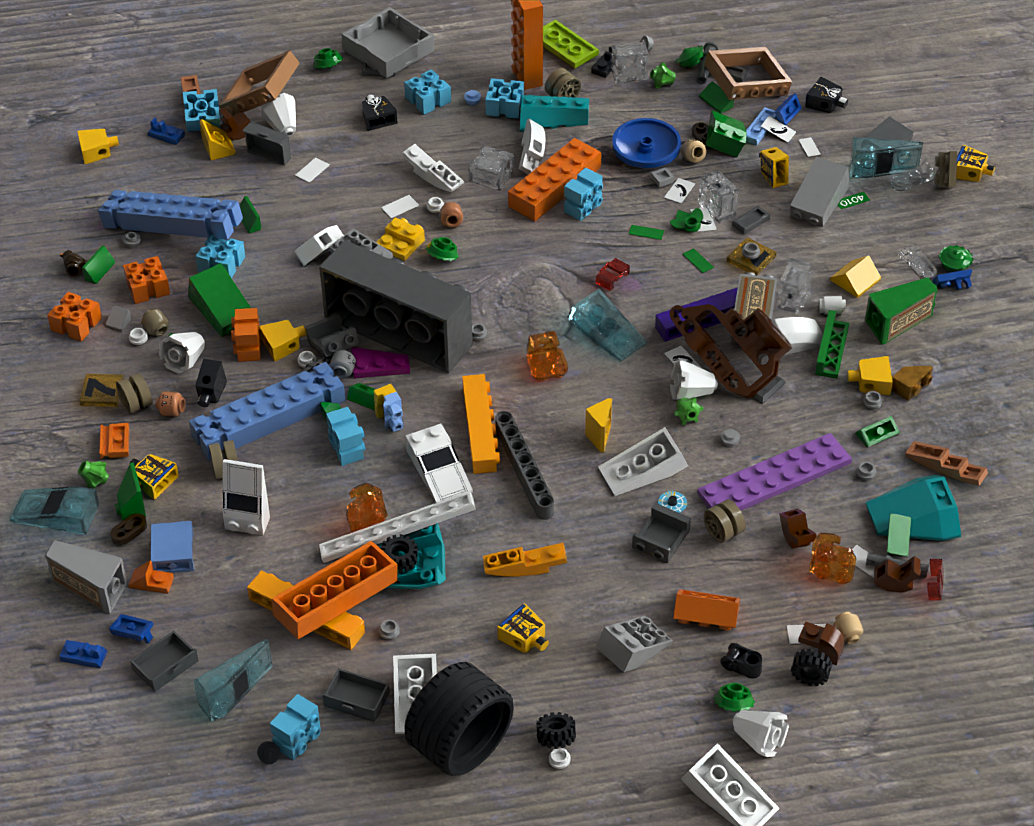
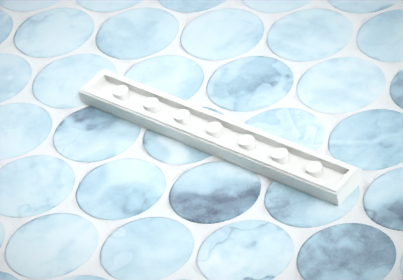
(399, 525)

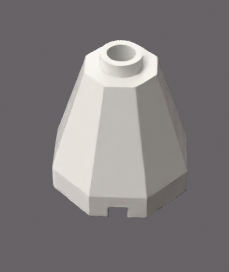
(281, 114)
(181, 350)
(691, 381)
(761, 730)

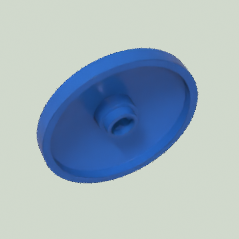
(646, 143)

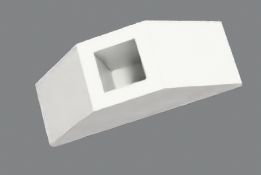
(318, 245)

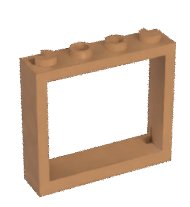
(719, 59)
(276, 70)

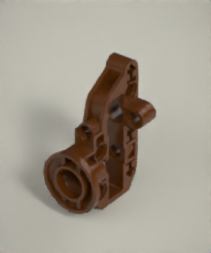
(760, 340)

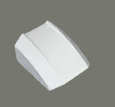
(800, 332)

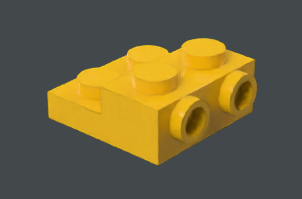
(402, 238)

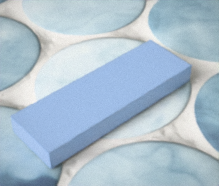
(755, 131)

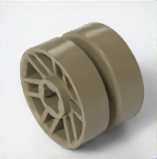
(562, 84)
(134, 393)
(218, 455)
(724, 520)

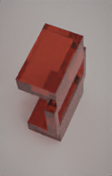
(606, 278)
(935, 589)

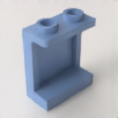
(172, 546)

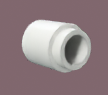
(832, 303)

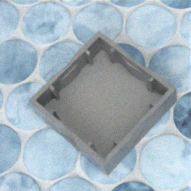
(388, 42)

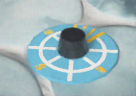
(673, 501)

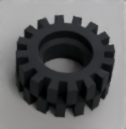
(401, 544)
(811, 667)
(556, 730)

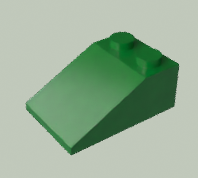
(726, 134)

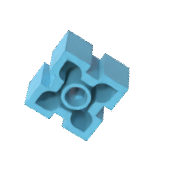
(427, 92)
(504, 98)
(200, 107)
(583, 194)
(217, 251)
(345, 435)
(296, 727)

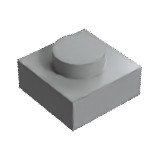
(662, 177)

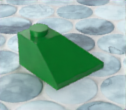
(130, 495)

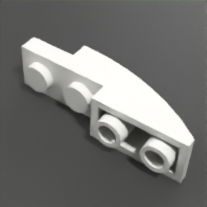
(533, 146)
(433, 172)

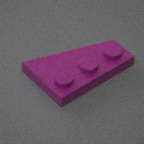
(379, 363)

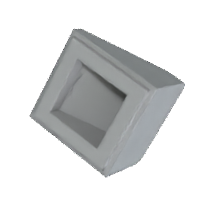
(118, 318)

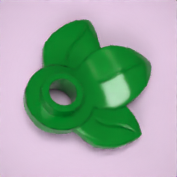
(688, 221)

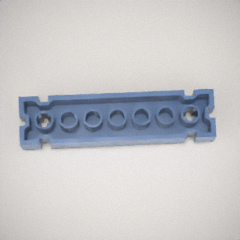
(170, 214)
(268, 409)

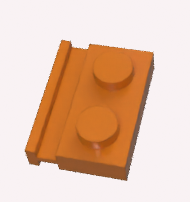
(114, 440)

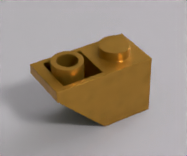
(911, 380)

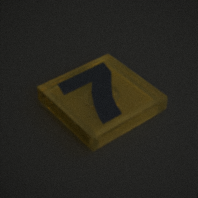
(751, 265)
(100, 390)

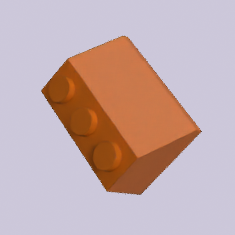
(706, 609)

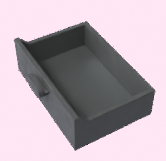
(891, 130)
(267, 143)
(164, 661)
(356, 694)

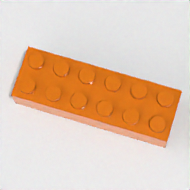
(527, 42)
(546, 183)
(334, 589)

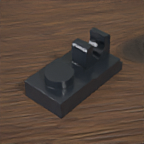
(603, 65)

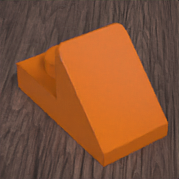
(151, 580)

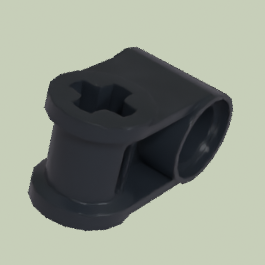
(743, 661)

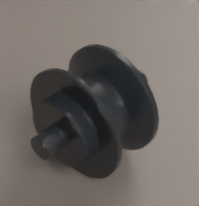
(268, 752)

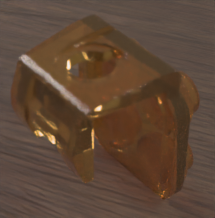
(545, 360)
(367, 508)
(832, 561)

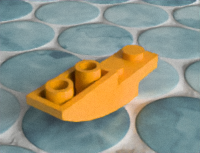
(524, 563)

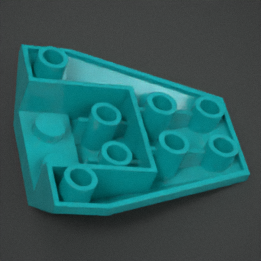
(927, 503)
(430, 562)

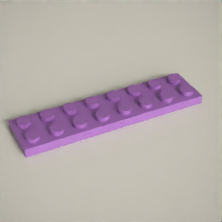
(777, 473)

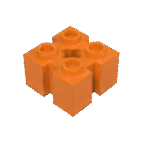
(146, 279)
(74, 316)
(246, 335)

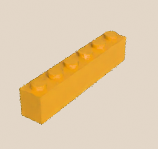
(479, 424)
(343, 629)

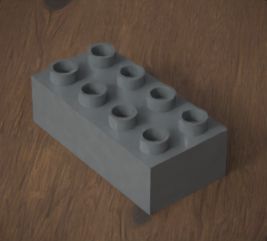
(397, 305)

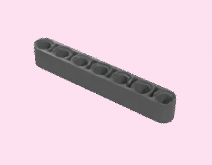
(524, 465)

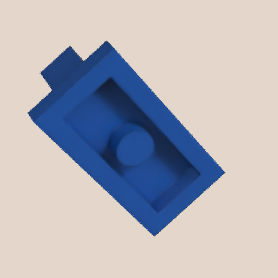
(788, 109)
(165, 132)
(945, 280)
(132, 627)
(83, 654)

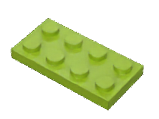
(567, 44)

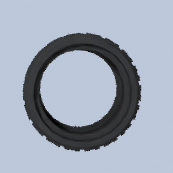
(458, 718)

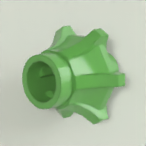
(662, 75)
(688, 410)
(93, 473)

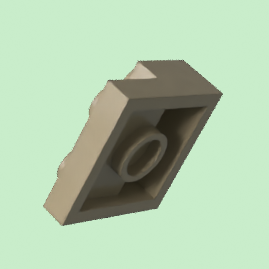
(946, 169)

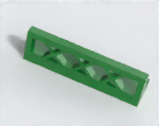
(826, 343)

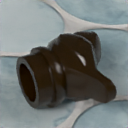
(73, 263)

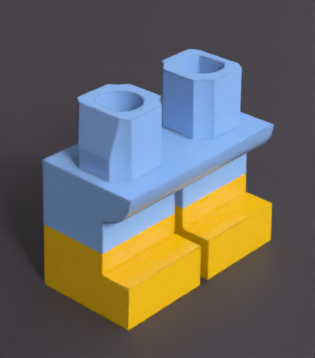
(388, 406)

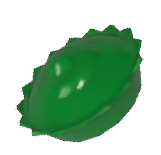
(690, 56)
(327, 58)
(443, 249)
(955, 258)
(734, 697)

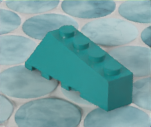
(554, 111)

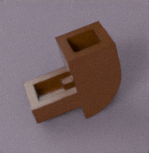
(234, 124)
(796, 529)
(895, 577)
(826, 639)

